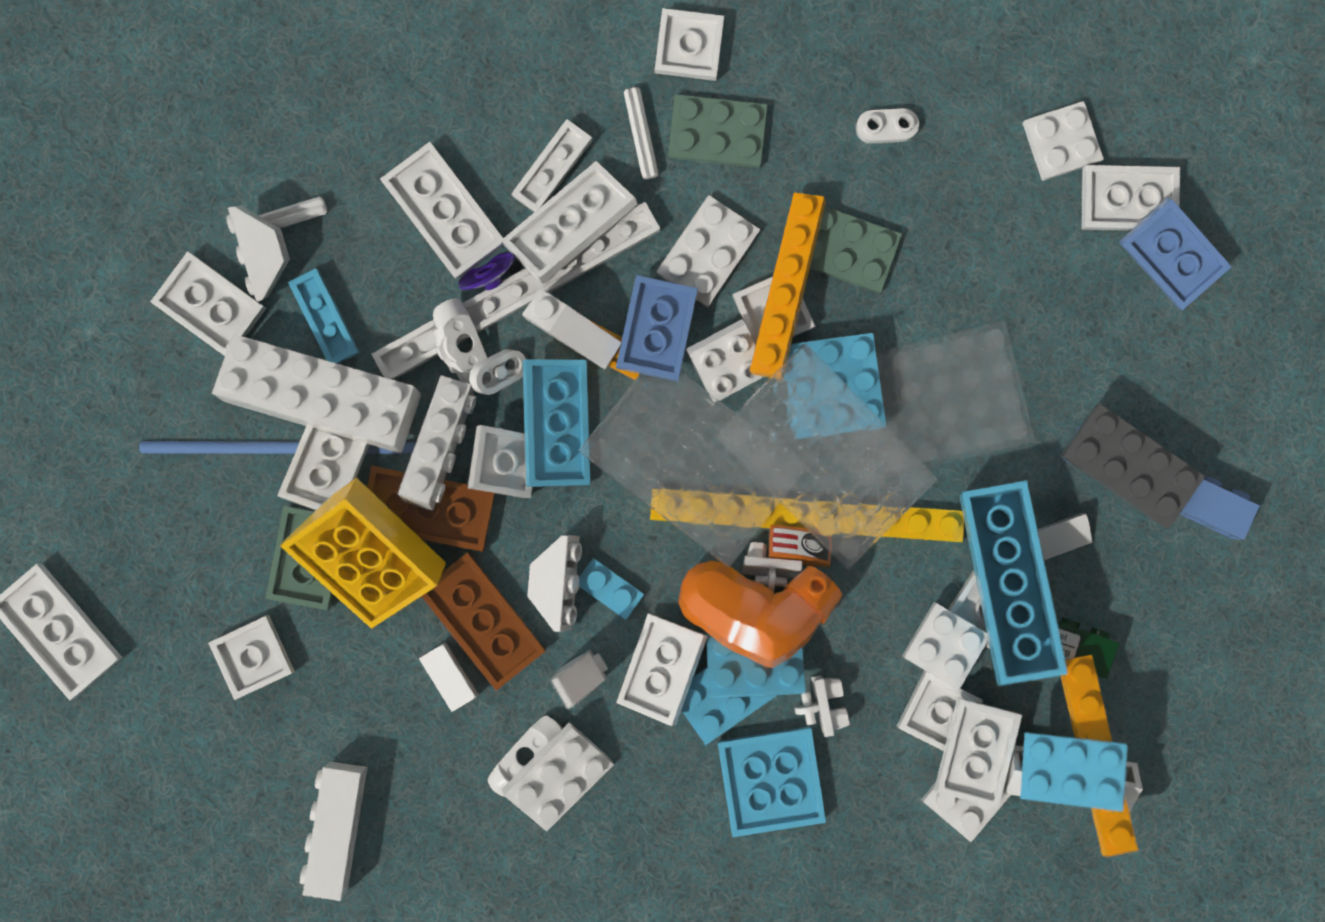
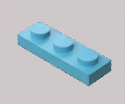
(323, 317)

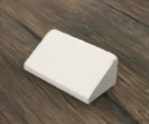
(1064, 535)
(449, 676)

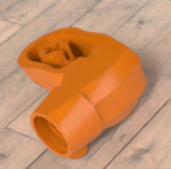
(752, 617)

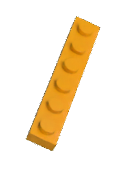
(788, 284)
(1090, 722)

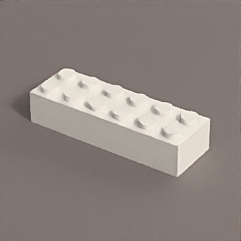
(317, 393)

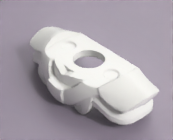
(451, 322)
(536, 739)

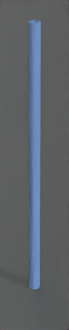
(241, 447)

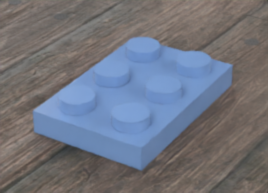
(1175, 254)
(656, 328)

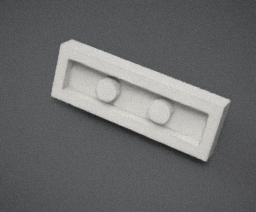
(552, 166)

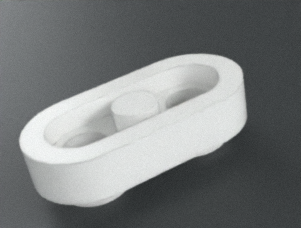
(888, 126)
(495, 374)

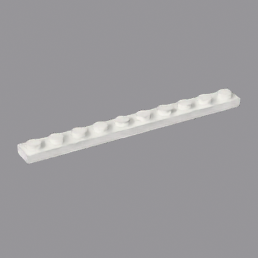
(517, 293)

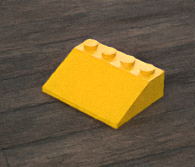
(364, 554)

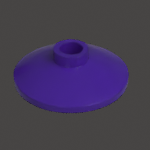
(488, 274)

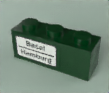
(1082, 643)

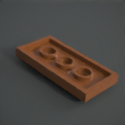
(457, 521)
(483, 621)

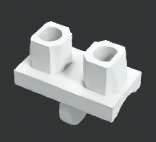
(769, 571)
(829, 719)

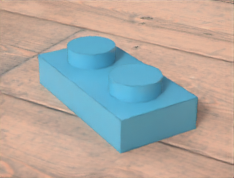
(610, 588)

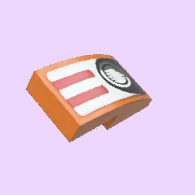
(797, 544)

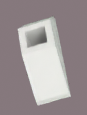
(260, 250)
(555, 582)

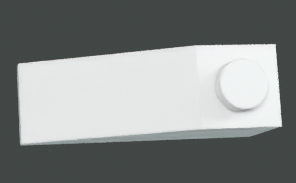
(571, 328)
(579, 677)

